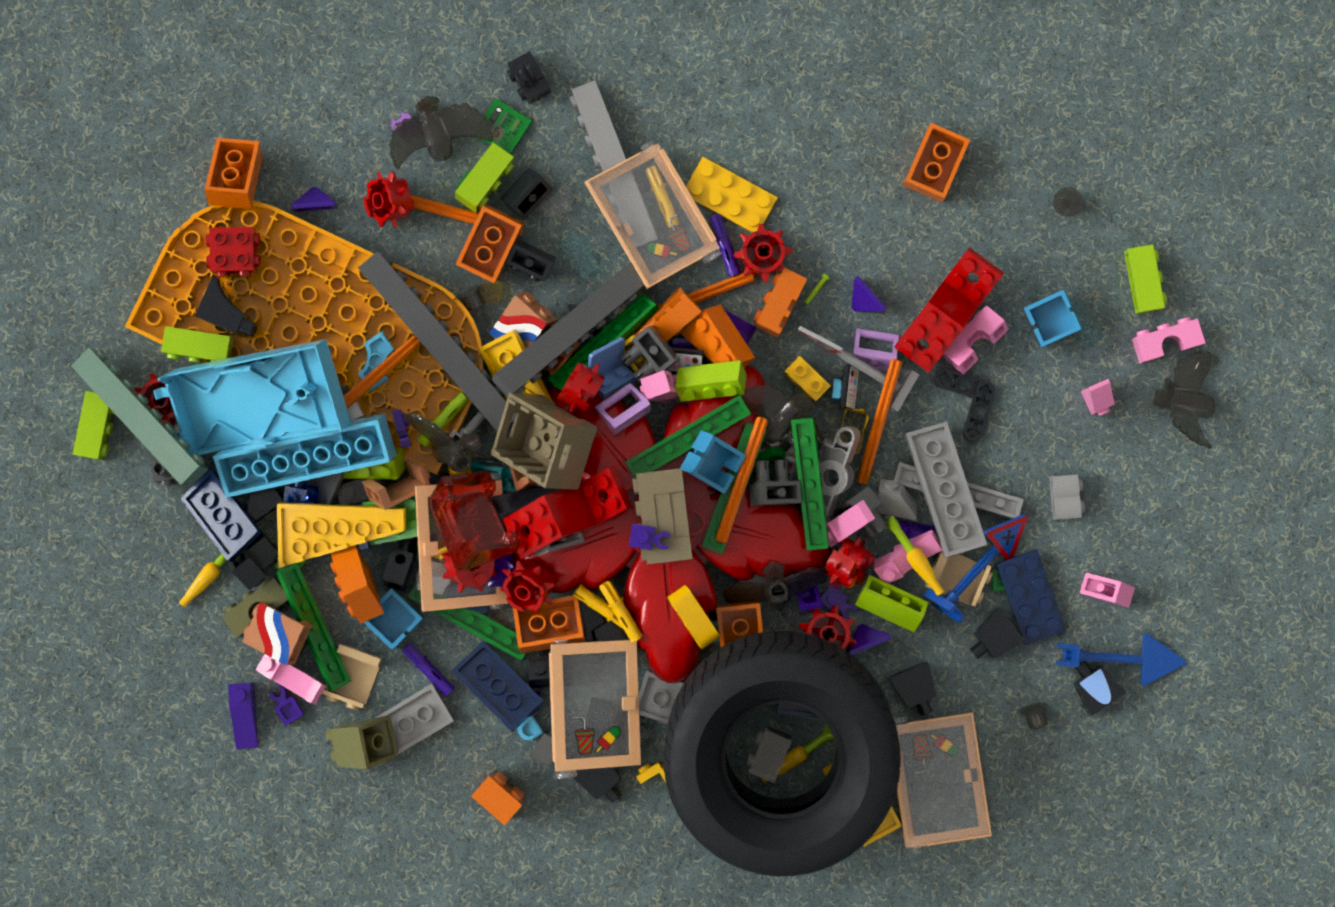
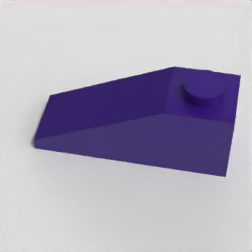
(243, 714)

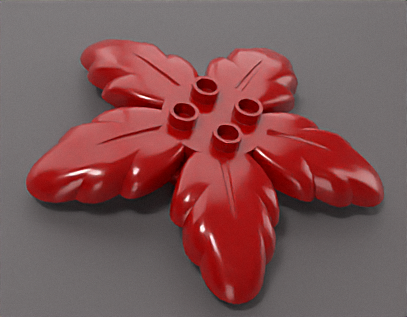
(754, 540)

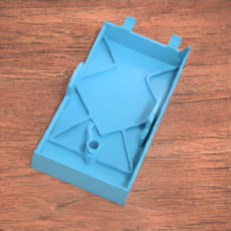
(256, 398)

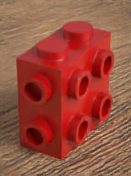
(233, 251)

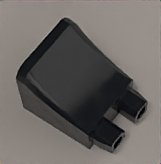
(221, 312)

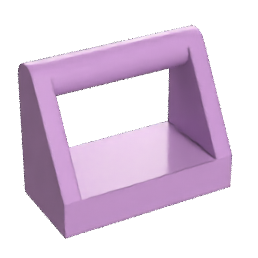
(877, 359)
(630, 415)

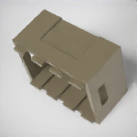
(550, 462)
(664, 507)

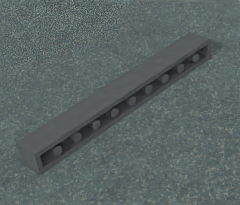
(569, 330)
(435, 338)

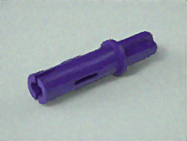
(724, 243)
(428, 669)

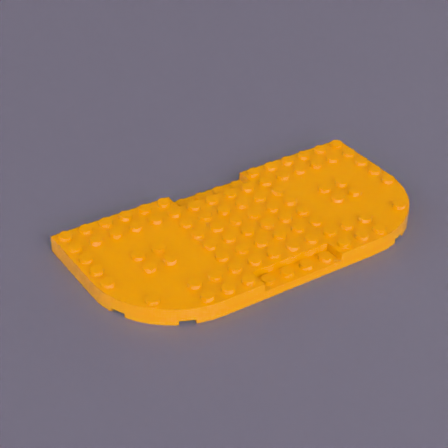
(305, 295)

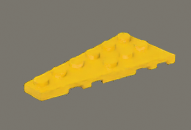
(324, 528)

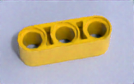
(693, 616)

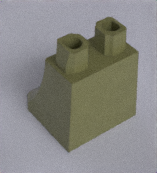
(363, 743)

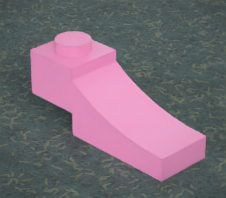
(849, 522)
(895, 564)
(292, 678)

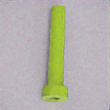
(824, 278)

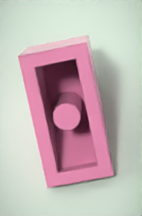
(1099, 397)
(1107, 590)

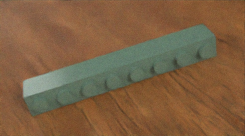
(140, 417)

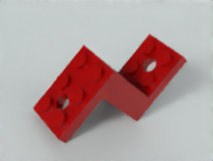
(949, 310)
(568, 512)

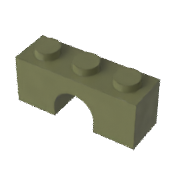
(240, 615)

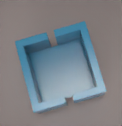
(1053, 318)
(708, 459)
(397, 619)

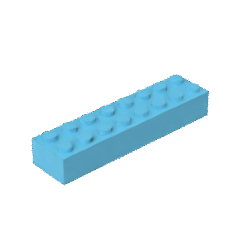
(306, 457)

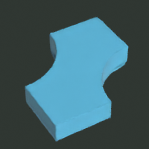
(378, 350)

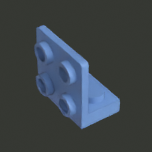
(611, 367)

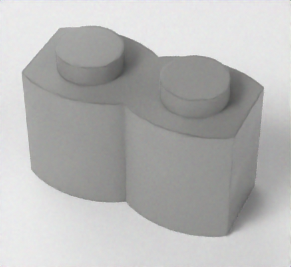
(1066, 497)

